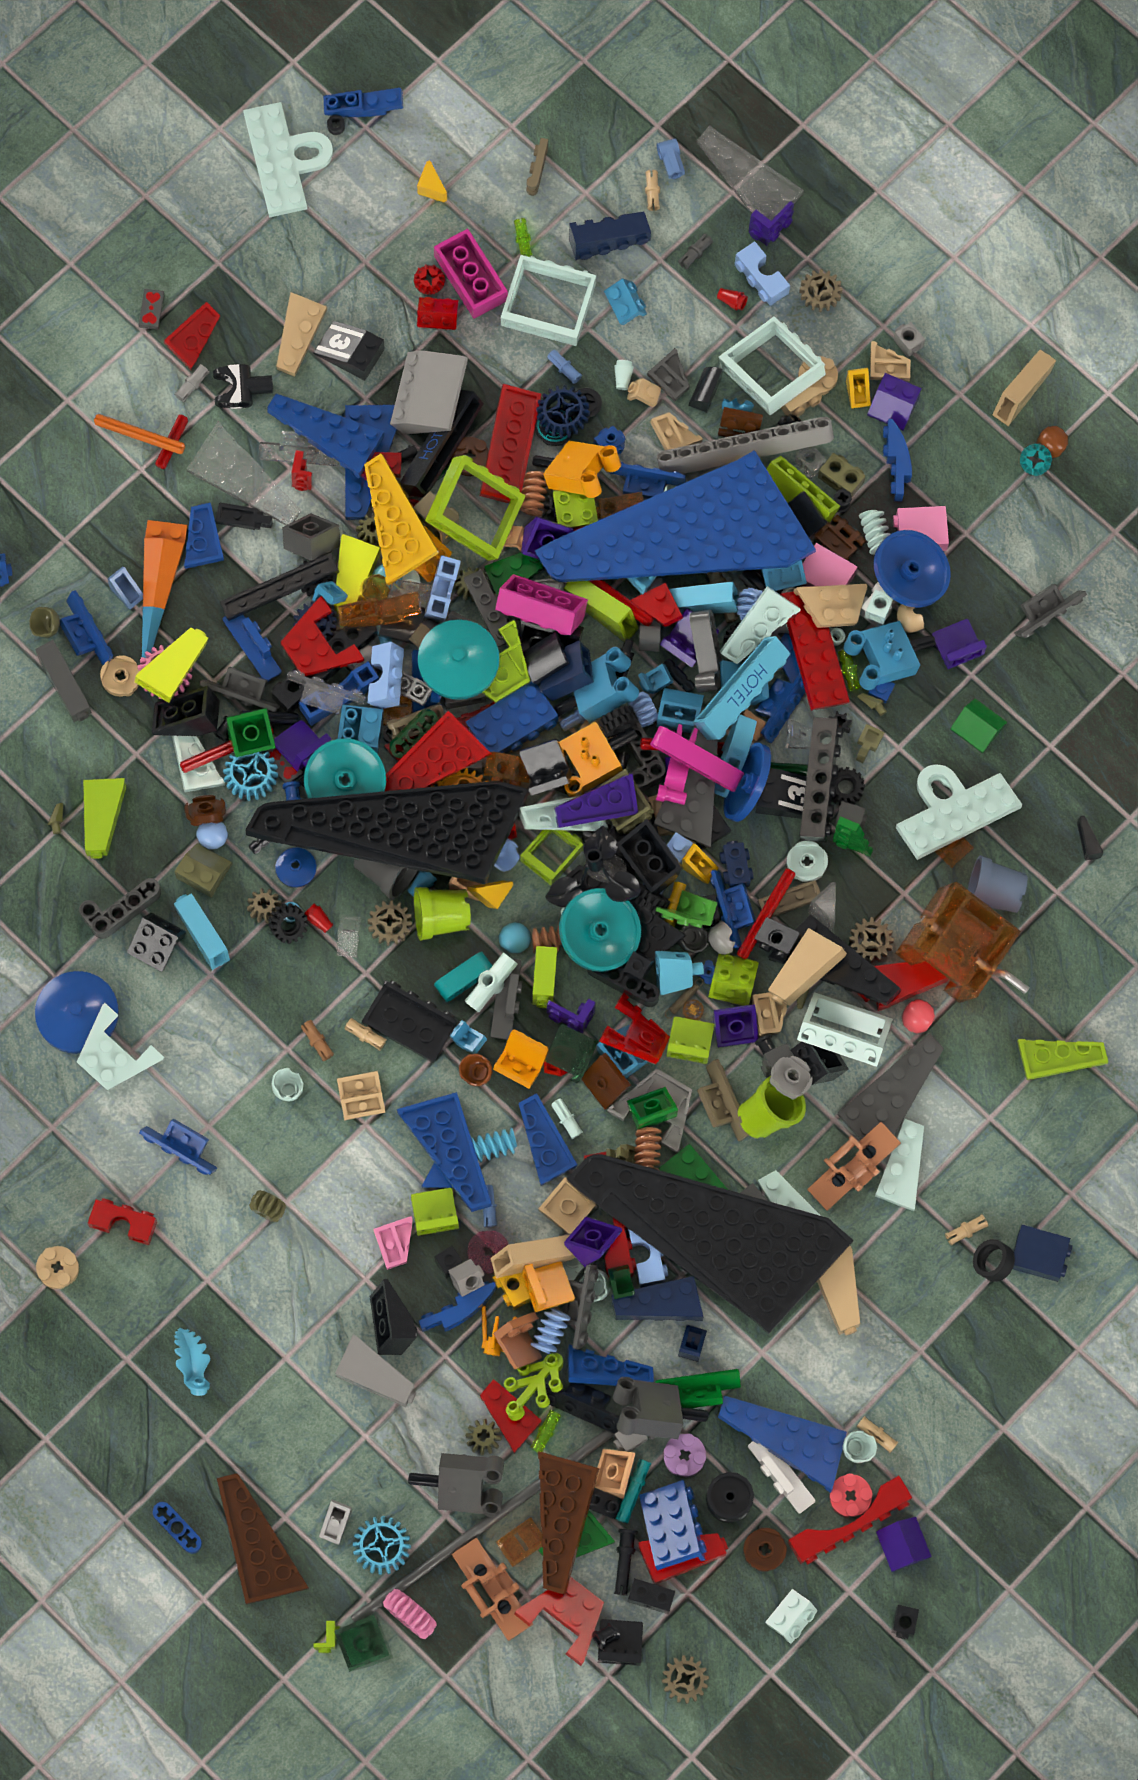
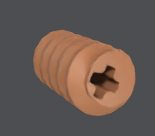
(533, 493)
(546, 938)
(646, 1147)

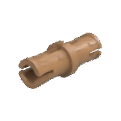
(317, 1040)

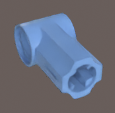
(670, 154)

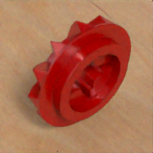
(423, 285)

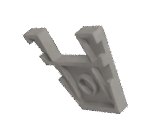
(680, 1094)

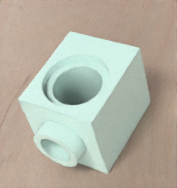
(879, 614)

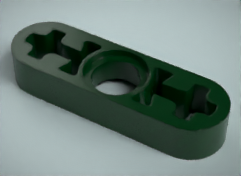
(413, 724)

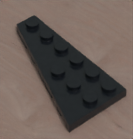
(655, 932)

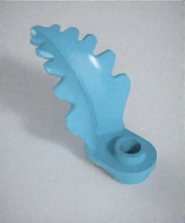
(192, 1361)

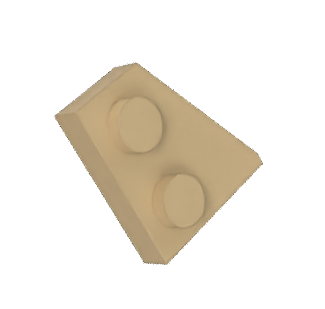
(888, 362)
(768, 1014)

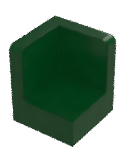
(621, 1281)

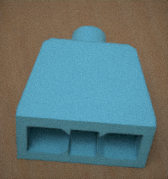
(675, 971)

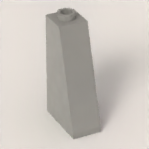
(371, 1372)

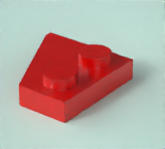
(660, 605)

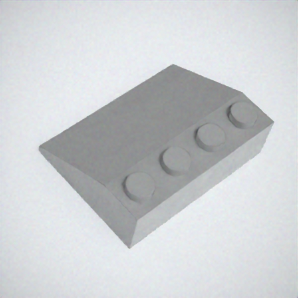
(428, 392)

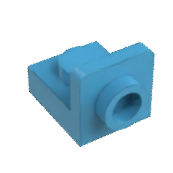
(330, 593)

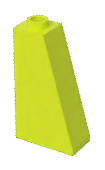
(355, 564)
(171, 666)

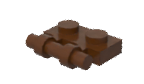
(739, 420)
(836, 542)

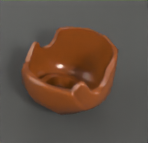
(1054, 439)
(475, 1069)

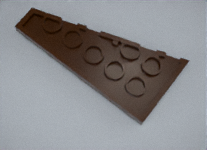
(563, 1512)
(259, 1555)

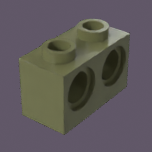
(837, 480)

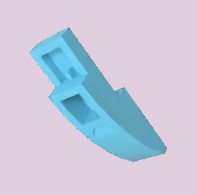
(737, 746)

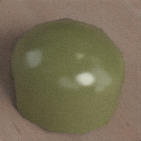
(44, 622)

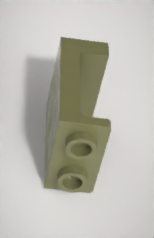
(626, 824)

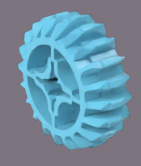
(264, 780)
(372, 1547)

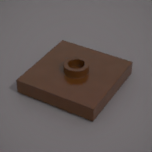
(605, 1081)

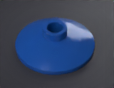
(295, 876)

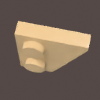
(672, 432)

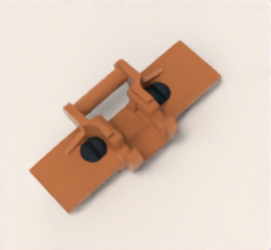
(858, 1171)
(496, 1582)

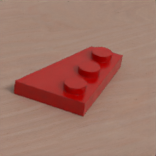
(193, 335)
(515, 1432)

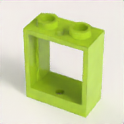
(541, 869)
(544, 975)

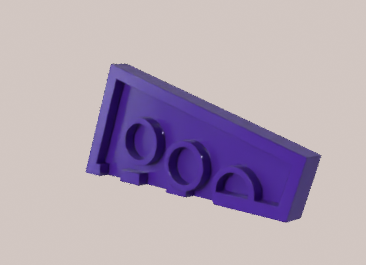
(603, 803)

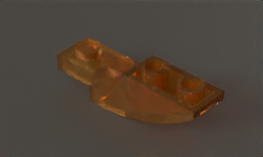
(381, 612)

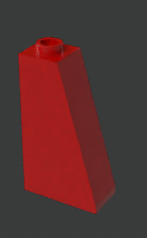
(910, 979)
(715, 1549)

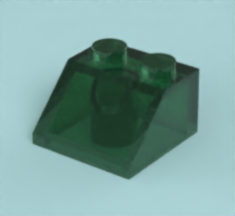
(363, 1643)

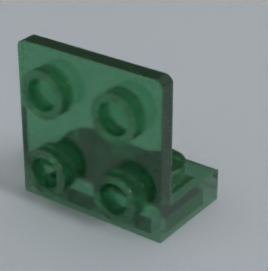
(571, 1052)

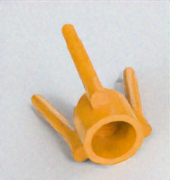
(491, 1346)

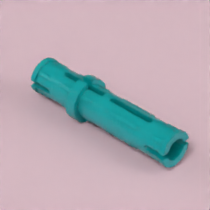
(637, 1480)

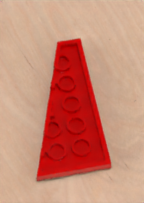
(436, 756)

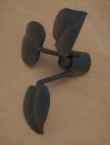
(598, 847)

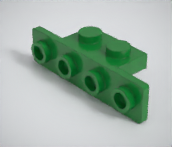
(705, 1388)

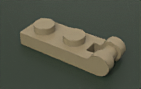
(537, 167)
(394, 724)

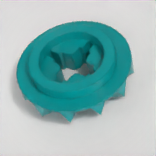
(1041, 467)

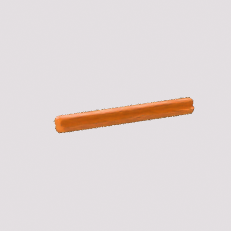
(139, 434)

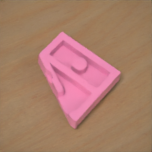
(394, 1241)

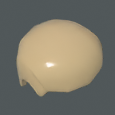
(910, 621)

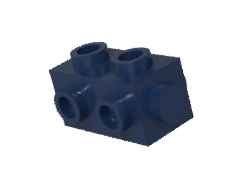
(736, 866)

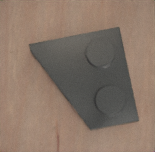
(670, 376)

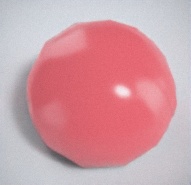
(918, 1016)

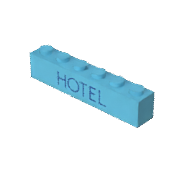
(741, 688)

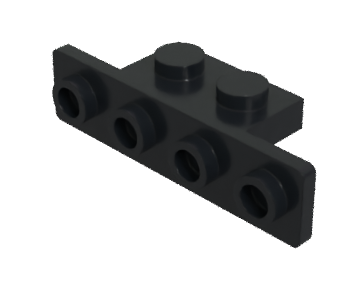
(585, 1404)

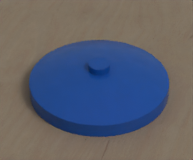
(912, 568)
(756, 771)
(70, 1007)

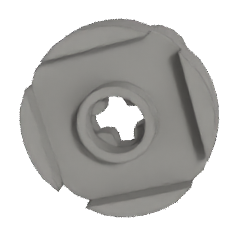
(786, 1086)

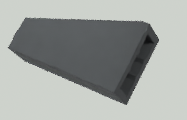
(63, 681)

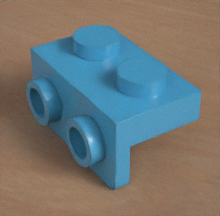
(625, 301)

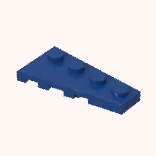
(546, 1144)
(600, 1370)

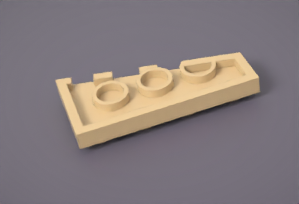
(299, 329)

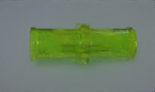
(523, 238)
(849, 670)
(545, 1431)

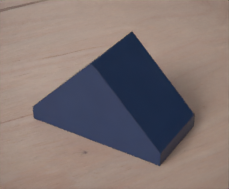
(692, 1343)

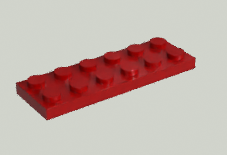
(511, 439)
(816, 659)

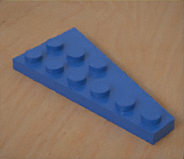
(332, 434)
(356, 489)
(446, 1138)
(796, 1441)

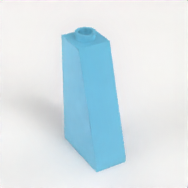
(717, 597)
(202, 931)

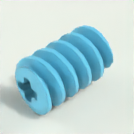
(495, 1144)

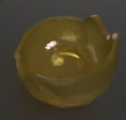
(373, 587)

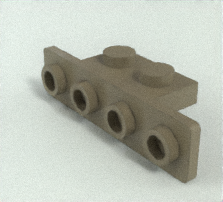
(720, 1100)

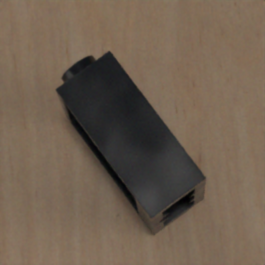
(820, 1070)

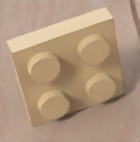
(566, 1207)

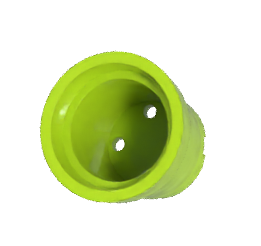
(440, 911)
(770, 1111)

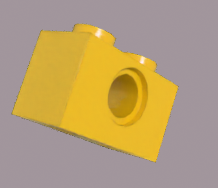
(513, 1298)

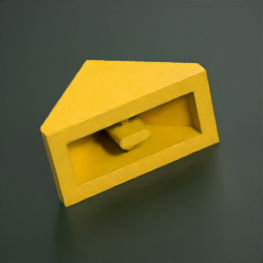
(430, 184)
(858, 387)
(698, 864)
(491, 893)

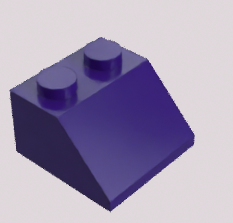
(894, 400)

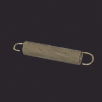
(677, 1005)

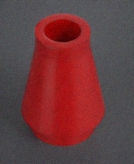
(734, 299)
(318, 918)

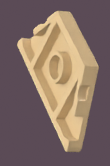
(833, 604)

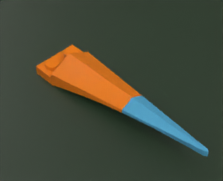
(162, 554)

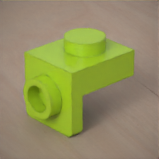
(330, 1638)

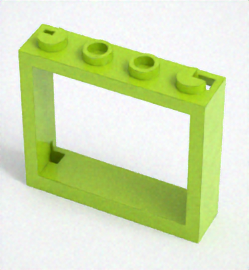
(438, 520)

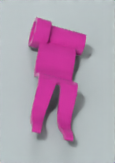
(675, 777)

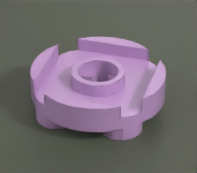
(696, 1458)

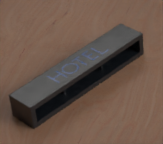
(440, 447)

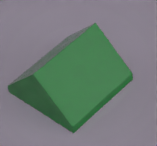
(978, 725)
(250, 732)
(652, 1108)

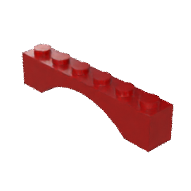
(619, 1252)
(812, 1542)

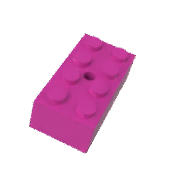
(470, 273)
(541, 604)

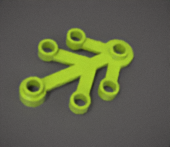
(550, 1365)

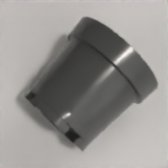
(390, 878)

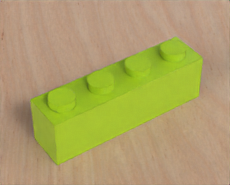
(793, 482)

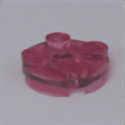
(482, 1240)

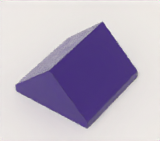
(539, 533)
(735, 1025)
(591, 1240)
(903, 1543)

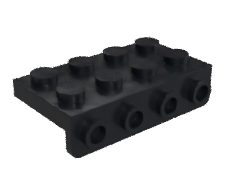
(410, 1021)

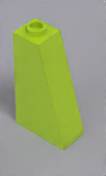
(605, 609)
(101, 812)

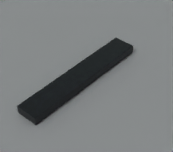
(279, 586)

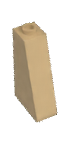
(1023, 387)
(805, 966)
(537, 1252)
(840, 1293)

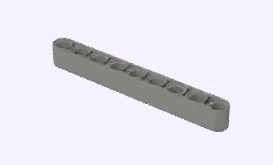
(764, 442)

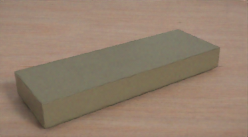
(794, 897)

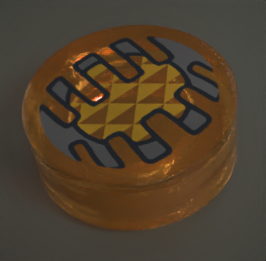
(693, 1010)

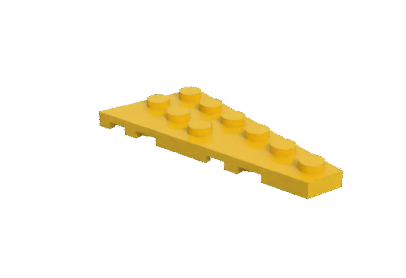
(398, 527)

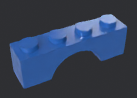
(358, 680)

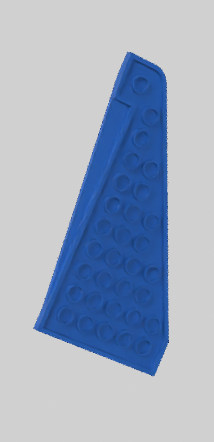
(703, 526)

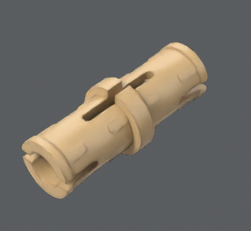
(652, 190)
(365, 1034)
(966, 1230)
(878, 1433)

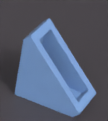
(125, 588)

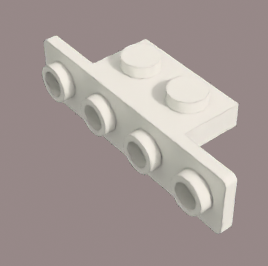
(784, 1478)

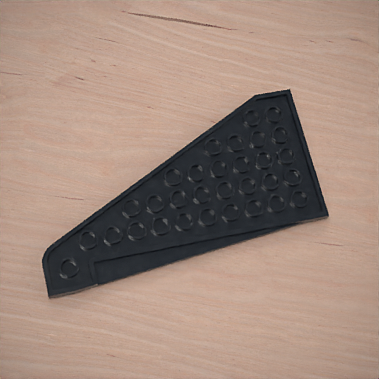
(424, 829)
(735, 1244)

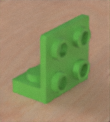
(692, 910)

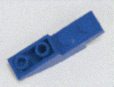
(363, 104)
(899, 458)
(465, 1309)

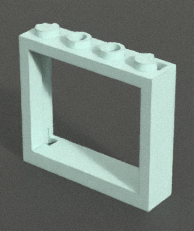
(772, 327)
(542, 328)
(848, 1016)

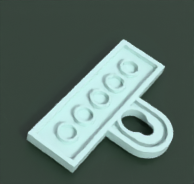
(276, 160)
(958, 815)

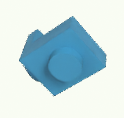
(655, 679)
(468, 1038)

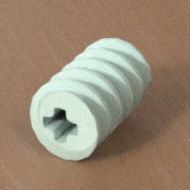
(873, 528)

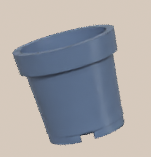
(997, 885)

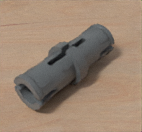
(695, 251)

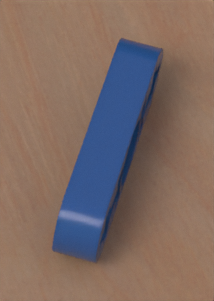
(192, 1535)

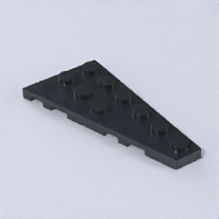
(852, 971)

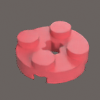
(862, 1493)

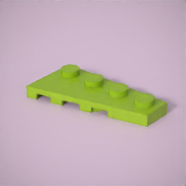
(1056, 1057)

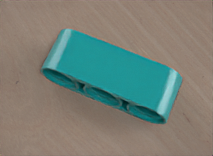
(462, 976)

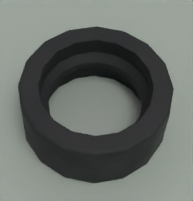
(1005, 1266)

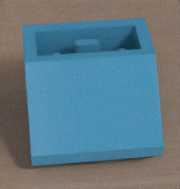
(679, 708)
(361, 725)
(625, 1062)

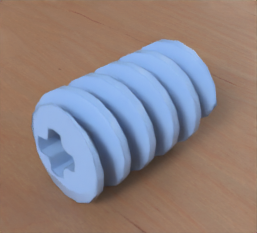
(551, 1330)

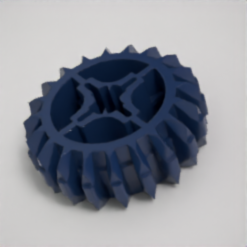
(570, 408)

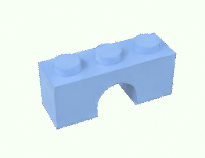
(770, 287)
(442, 588)
(387, 690)
(651, 1271)

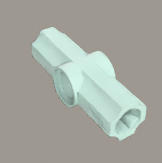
(485, 990)

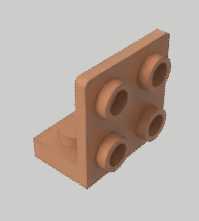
(516, 1341)

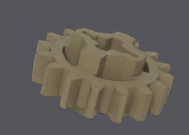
(826, 296)
(381, 923)
(865, 933)
(680, 1670)

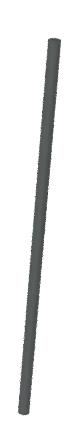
(474, 1531)

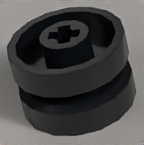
(729, 1510)

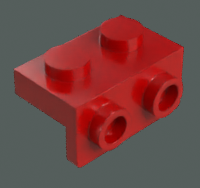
(437, 313)

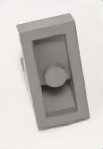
(335, 1522)

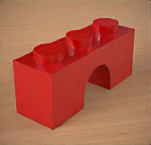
(105, 1214)

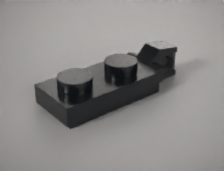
(242, 517)

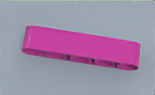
(697, 758)

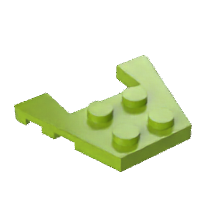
(512, 666)

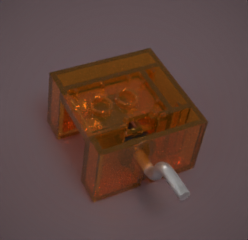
(961, 941)

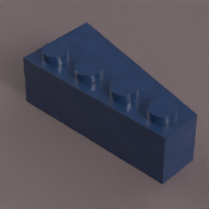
(608, 235)
(660, 1302)

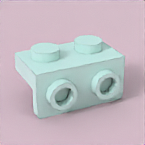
(792, 1616)

